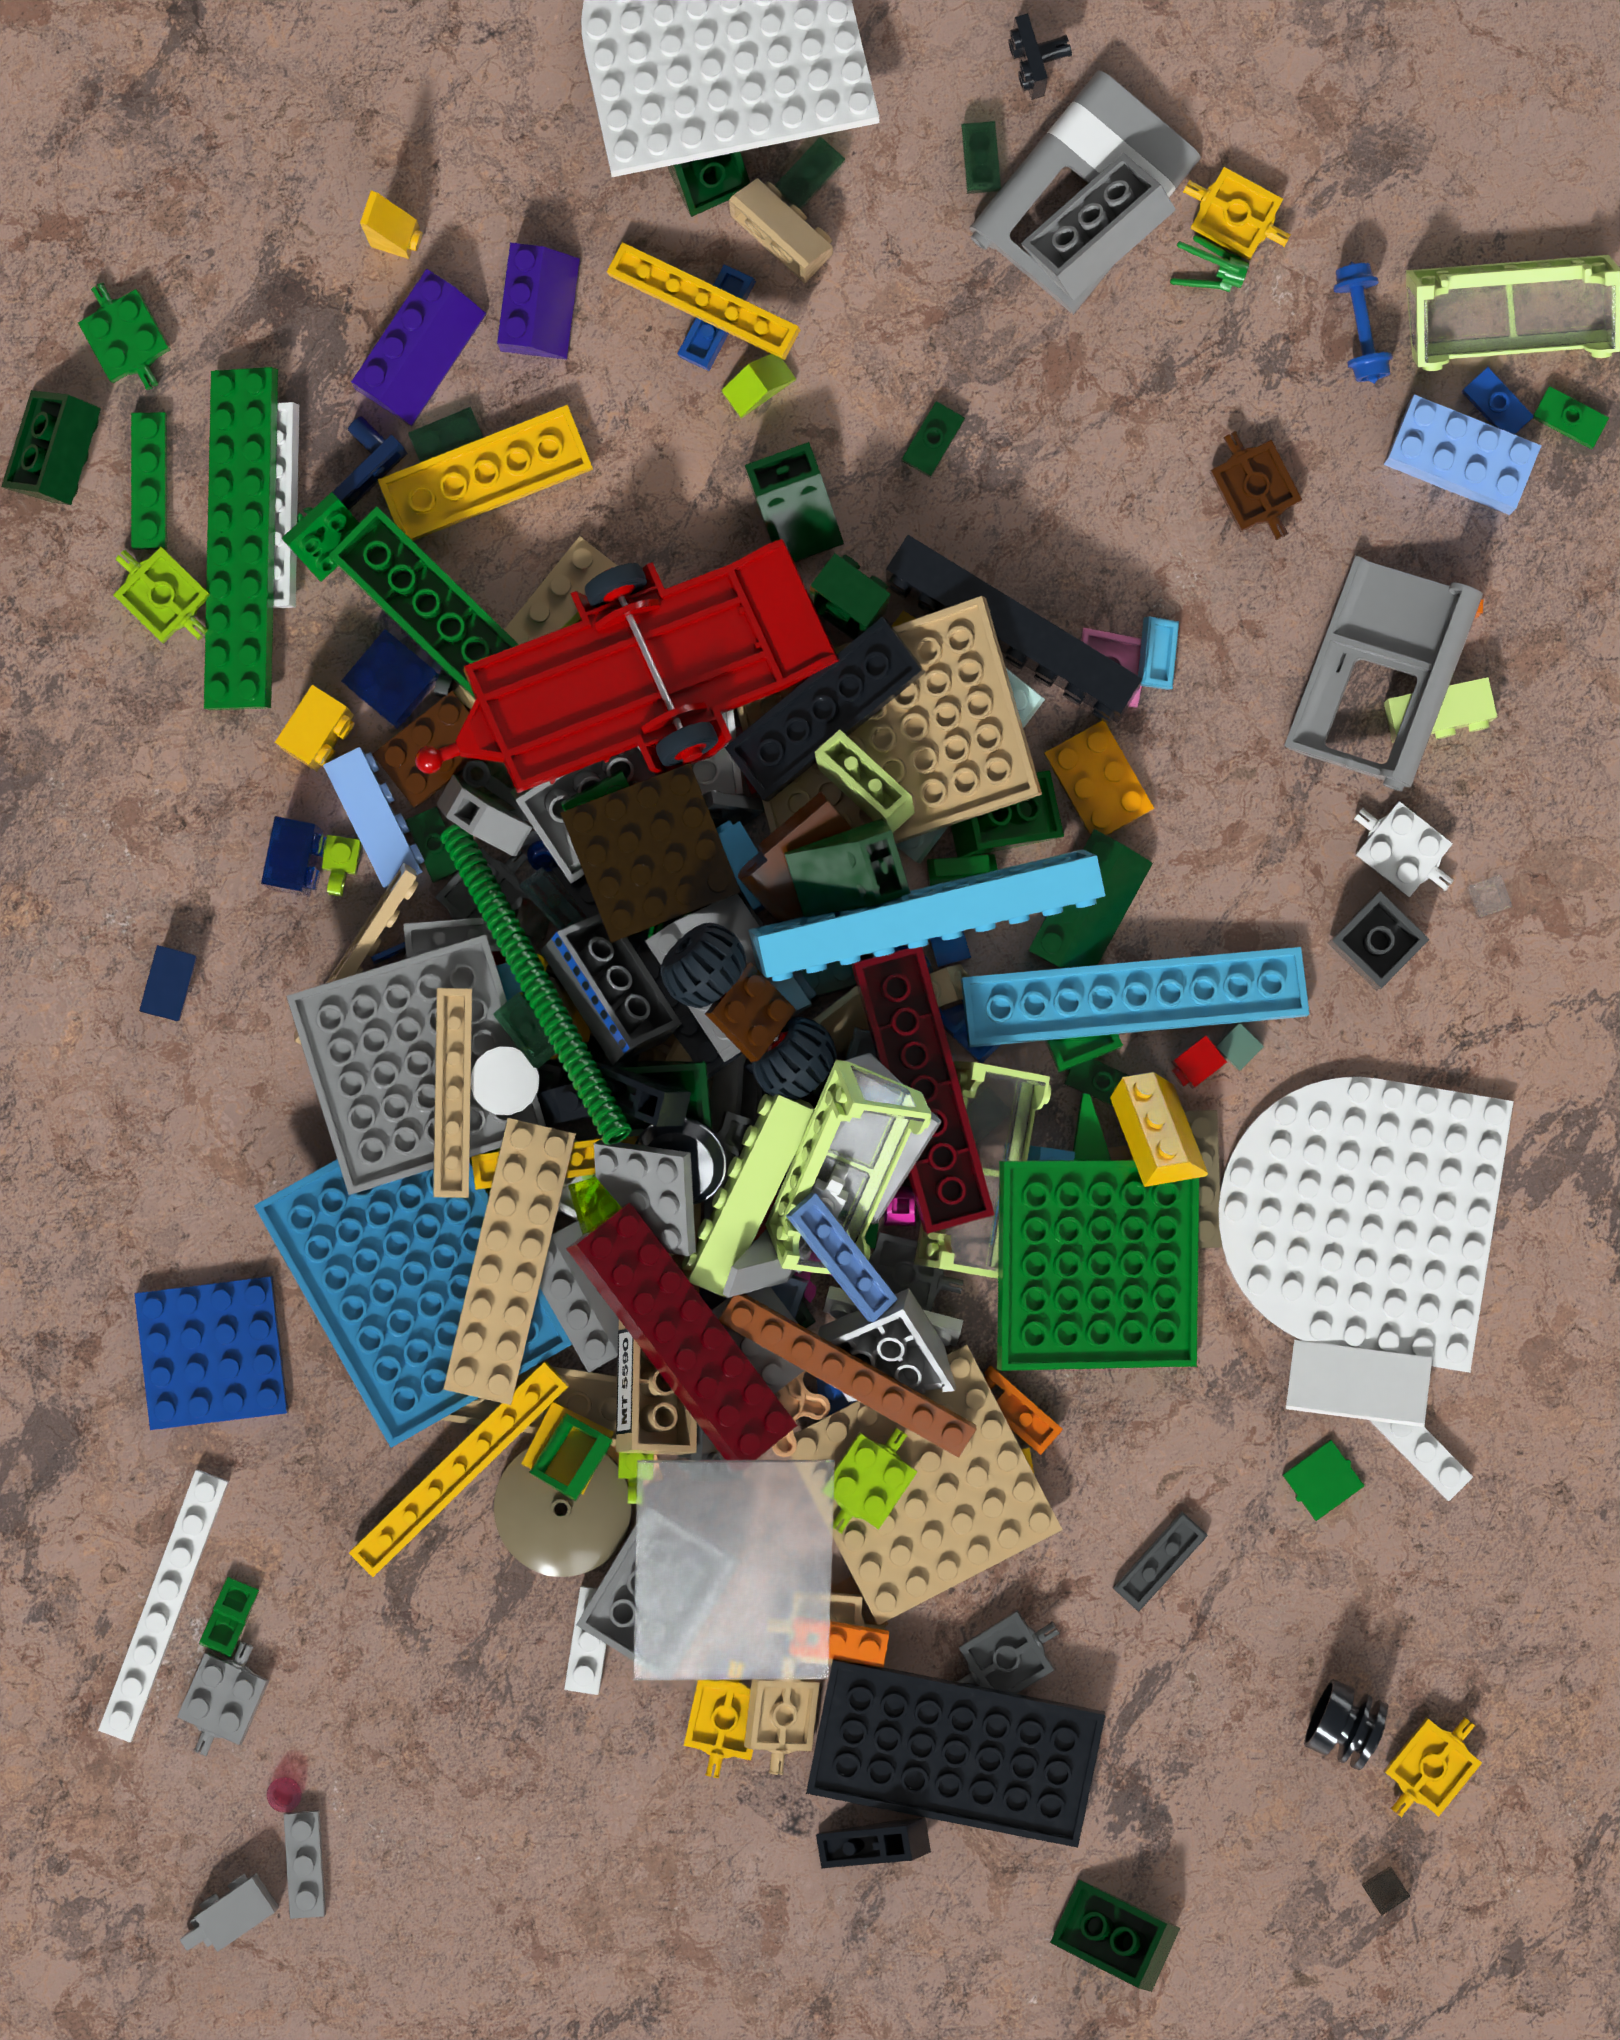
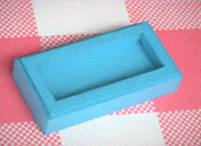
(1158, 652)

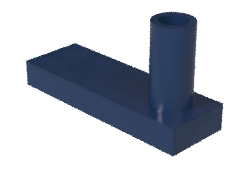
(383, 457)

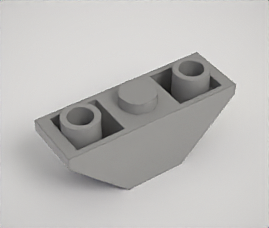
(482, 816)

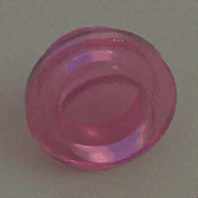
(284, 1794)

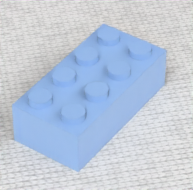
(1462, 455)

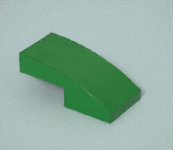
(229, 1617)

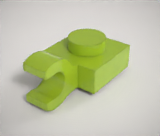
(340, 858)
(628, 1470)

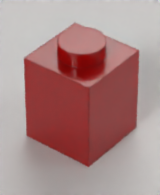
(1197, 1063)

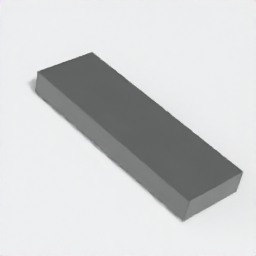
(1160, 1561)

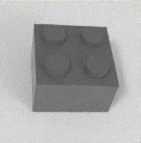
(1378, 941)

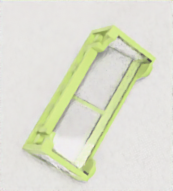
(1514, 309)
(1001, 1118)
(859, 1125)

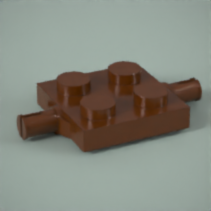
(1255, 486)

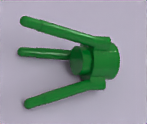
(1230, 269)

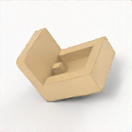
(948, 984)

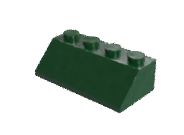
(1083, 934)

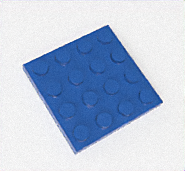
(211, 1353)

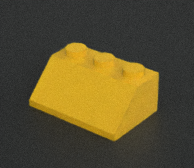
(1157, 1130)

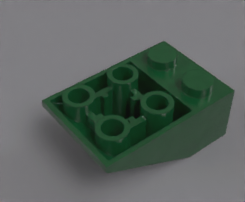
(794, 501)
(848, 870)

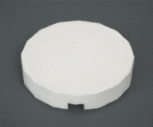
(504, 1081)

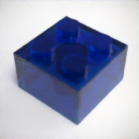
(390, 679)
(293, 857)

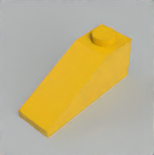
(390, 227)

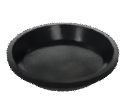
(706, 1151)

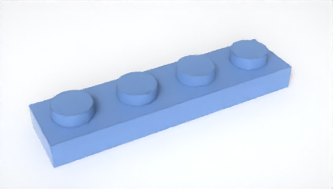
(841, 1257)

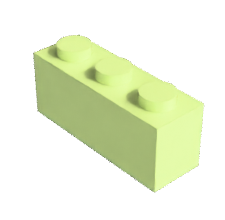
(1464, 705)
(864, 781)

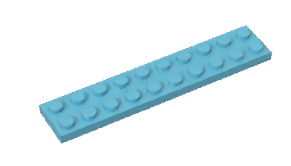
(1134, 997)

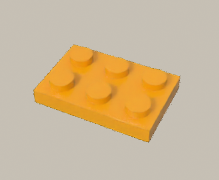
(1099, 780)

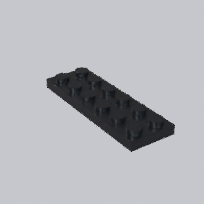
(836, 698)

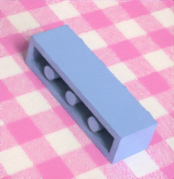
(371, 814)

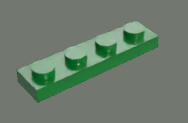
(149, 481)

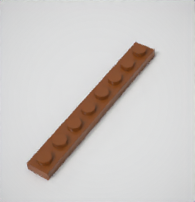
(847, 1373)

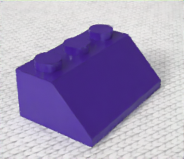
(538, 301)

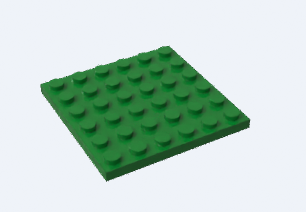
(1095, 1267)

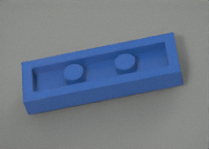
(704, 339)

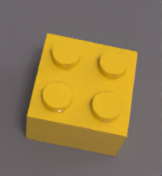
(315, 729)

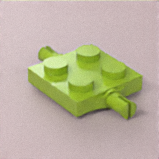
(161, 595)
(870, 1480)

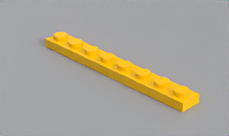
(458, 1469)

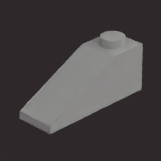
(757, 1269)

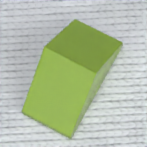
(757, 384)

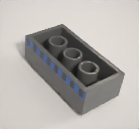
(610, 989)

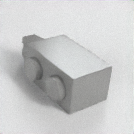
(232, 1914)

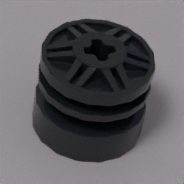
(1340, 1722)

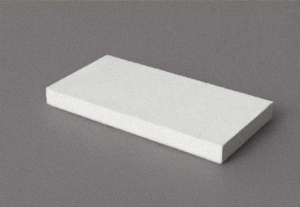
(1359, 1383)

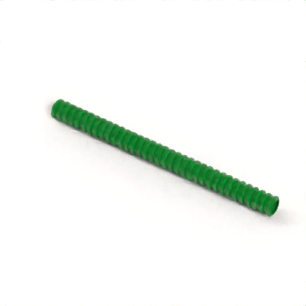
(535, 984)

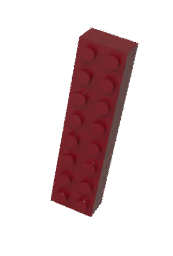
(915, 1049)
(681, 1336)

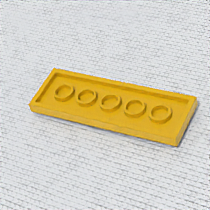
(486, 474)

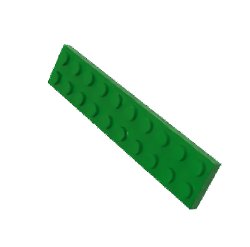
(241, 539)

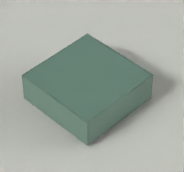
(1239, 1046)

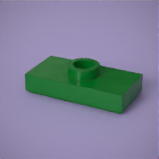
(1570, 417)

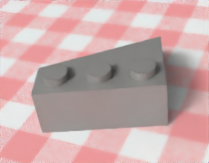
(897, 1343)

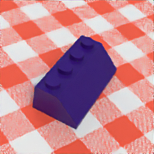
(418, 347)

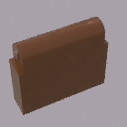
(768, 872)

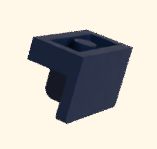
(168, 983)

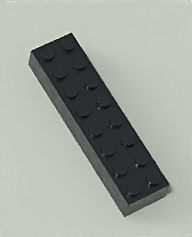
(1020, 632)

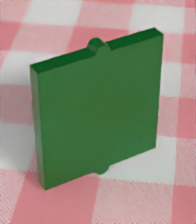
(1323, 1480)

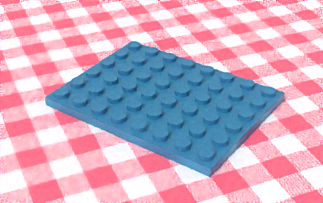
(390, 1286)

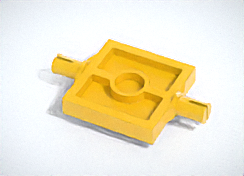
(1236, 213)
(719, 1721)
(1432, 1766)

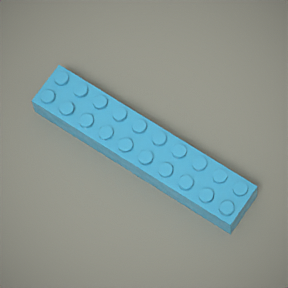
(928, 913)

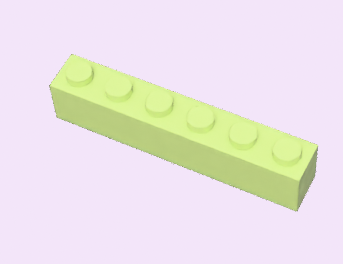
(749, 1190)

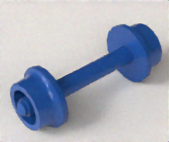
(1354, 280)

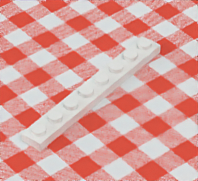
(163, 1606)

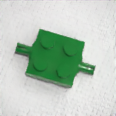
(124, 336)

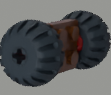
(785, 1053)

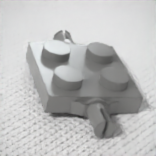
(223, 1698)

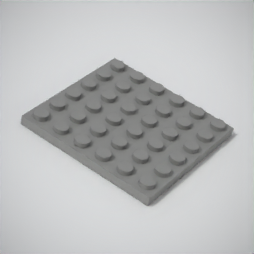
(375, 1059)

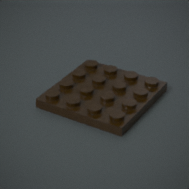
(650, 852)

